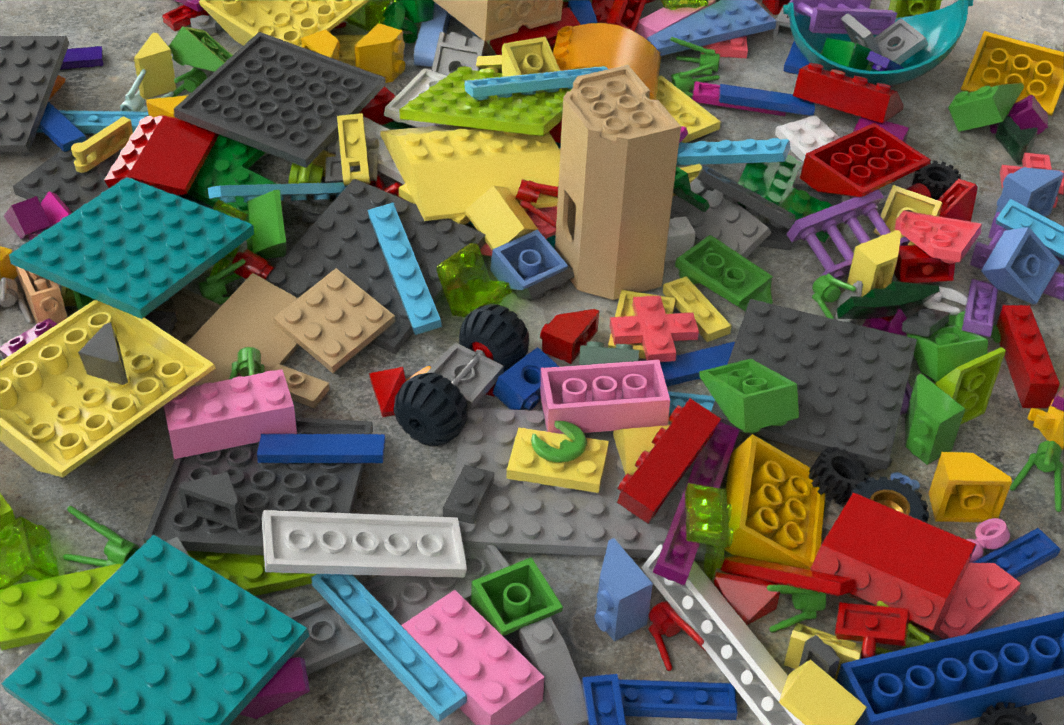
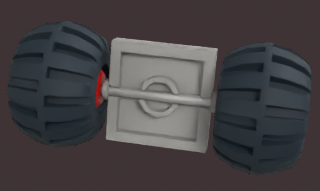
(436, 403)

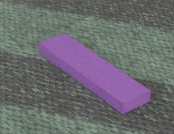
(980, 308)

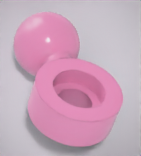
(990, 535)

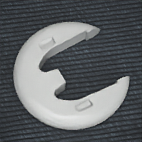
(947, 293)

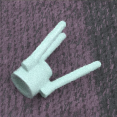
(135, 102)

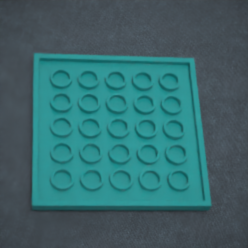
(132, 246)
(158, 648)

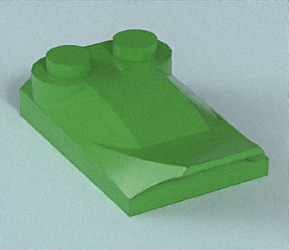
(725, 272)

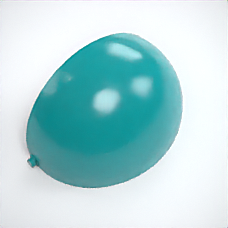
(939, 27)

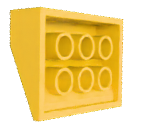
(1012, 61)
(773, 506)

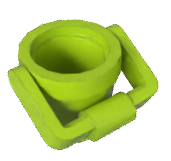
(310, 174)

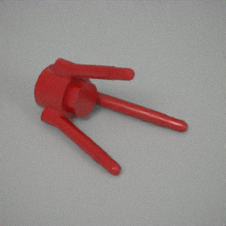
(530, 191)
(669, 623)

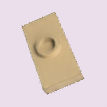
(304, 387)

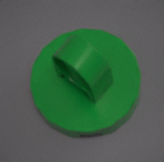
(394, 17)

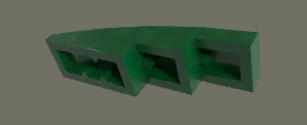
(887, 301)

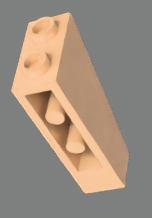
(42, 296)

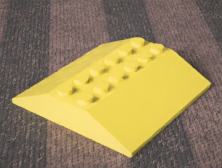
(279, 18)
(457, 164)
(63, 416)

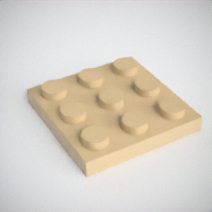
(334, 320)

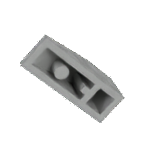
(550, 656)

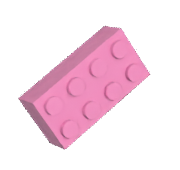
(605, 396)
(229, 413)
(479, 660)

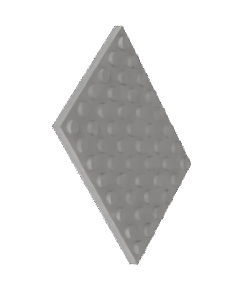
(547, 517)

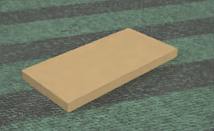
(242, 323)

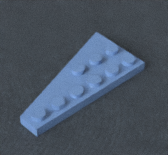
(714, 24)

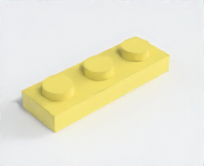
(690, 299)

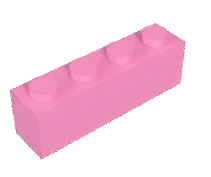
(664, 18)

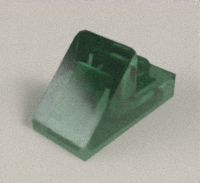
(1014, 139)

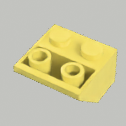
(875, 262)

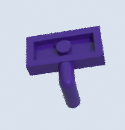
(882, 63)

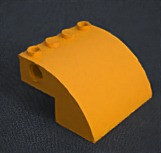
(610, 47)

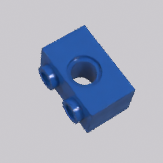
(521, 383)

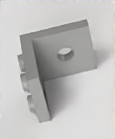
(899, 33)
(459, 49)

